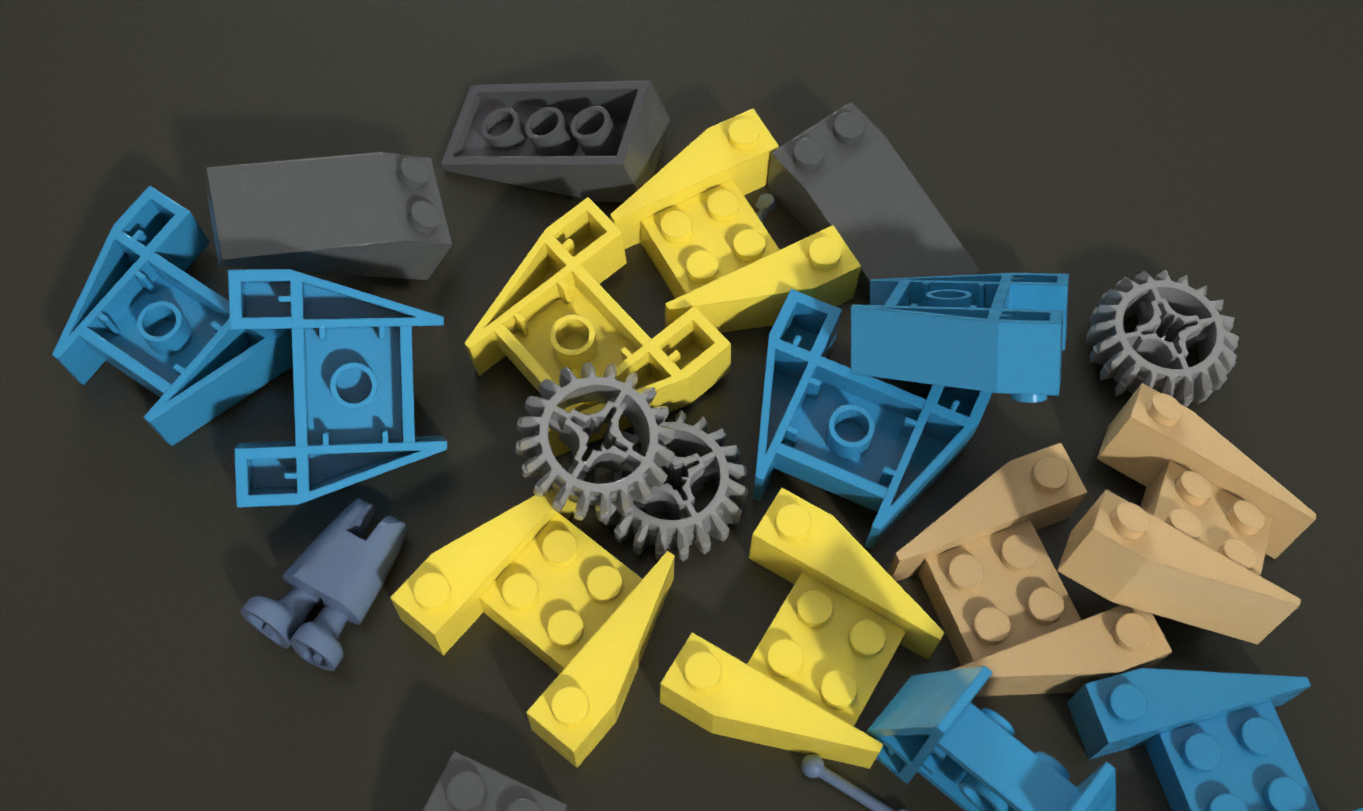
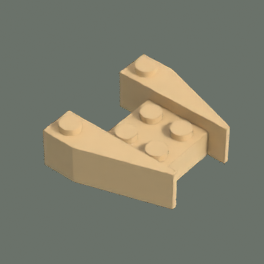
(1200, 528)
(1004, 594)

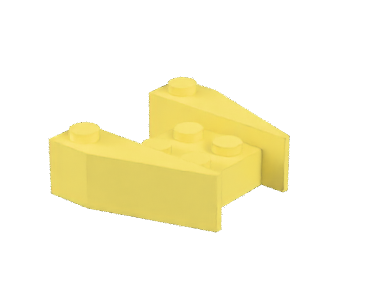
(714, 243)
(562, 318)
(558, 600)
(819, 651)

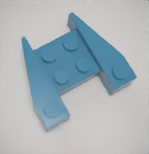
(165, 324)
(965, 332)
(347, 386)
(852, 428)
(1205, 733)
(973, 751)

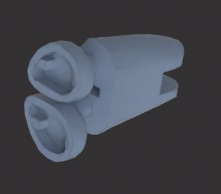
(333, 571)

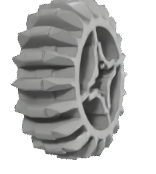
(1170, 323)
(615, 450)
(705, 461)

